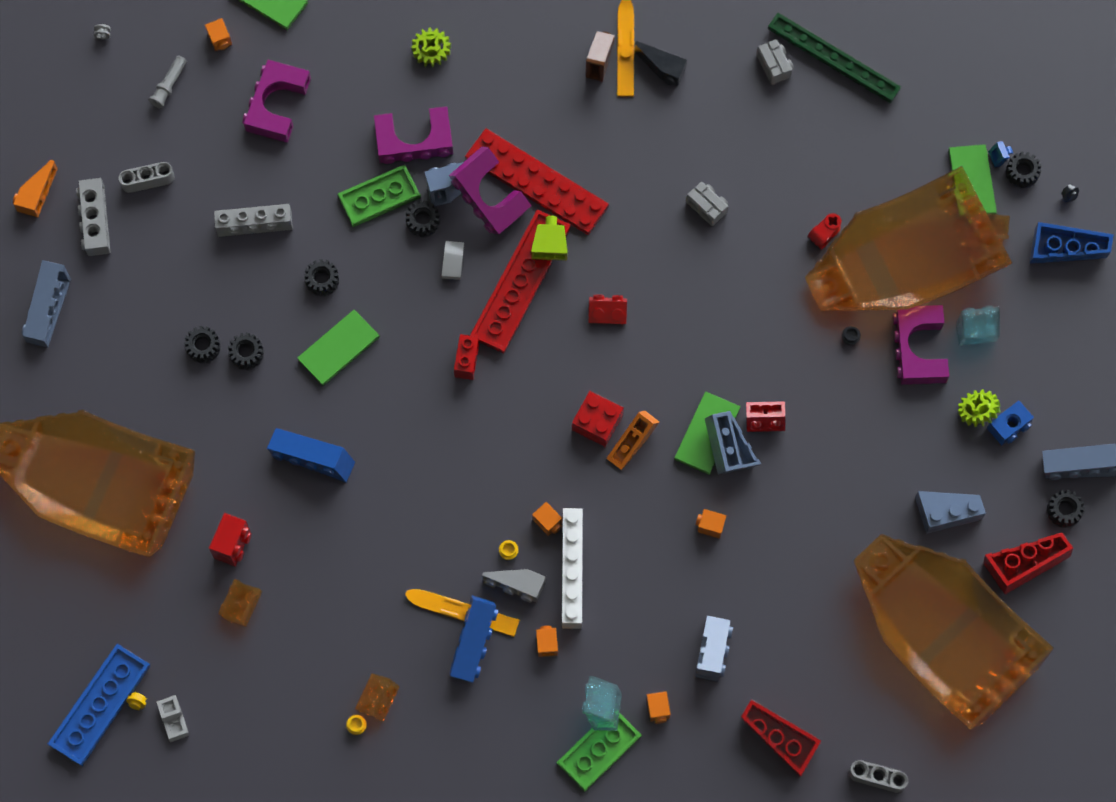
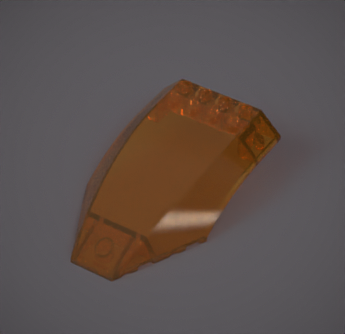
(910, 250)
(97, 477)
(948, 627)

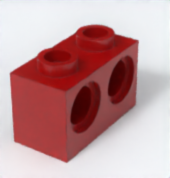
(466, 357)
(765, 416)

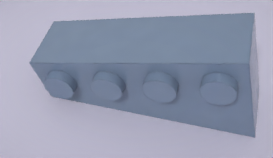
(46, 303)
(1080, 462)

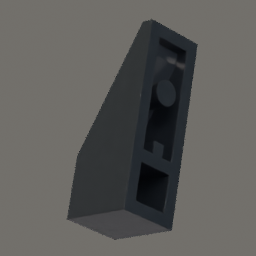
(664, 64)

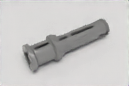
(164, 88)

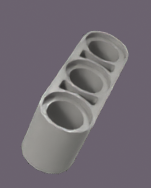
(155, 180)
(887, 773)

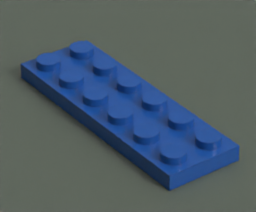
(99, 704)

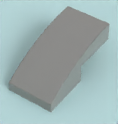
(453, 260)
(172, 718)

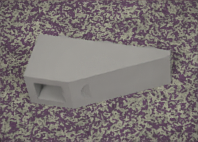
(521, 582)

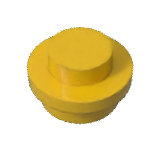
(508, 550)
(136, 701)
(356, 725)

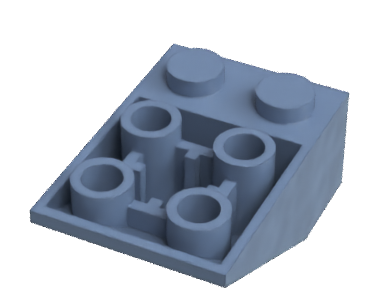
(440, 186)

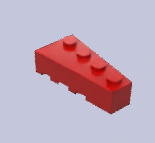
(1022, 563)
(783, 737)

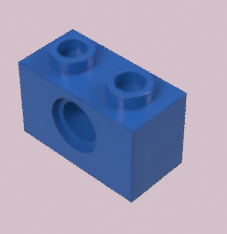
(1018, 415)

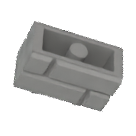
(774, 61)
(707, 203)

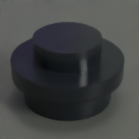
(1070, 193)
(851, 335)

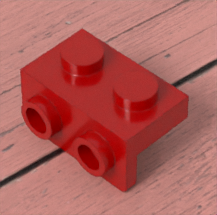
(607, 310)

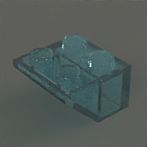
(978, 325)
(602, 704)

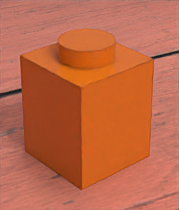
(218, 34)
(547, 519)
(710, 523)
(547, 641)
(658, 707)

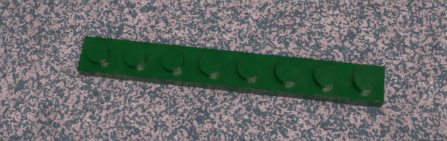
(834, 57)

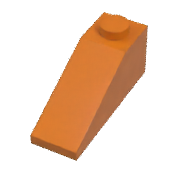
(34, 192)
(632, 439)

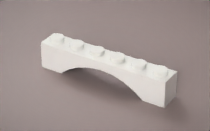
(572, 568)

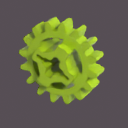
(431, 48)
(979, 408)

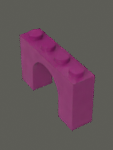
(274, 77)
(437, 143)
(467, 180)
(911, 367)

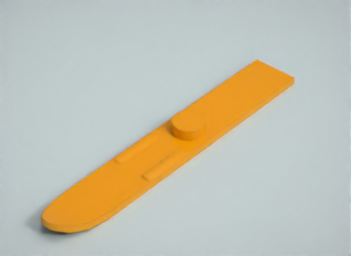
(625, 58)
(457, 609)

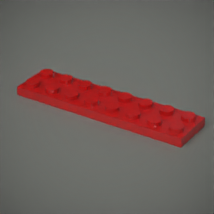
(542, 183)
(514, 290)

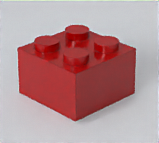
(597, 418)
(230, 539)

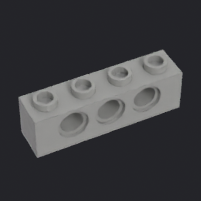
(253, 220)
(100, 243)

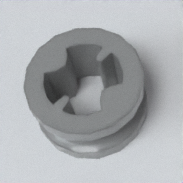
(102, 31)

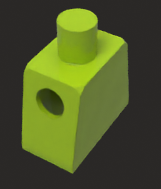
(550, 241)

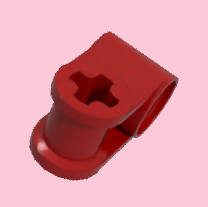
(823, 232)

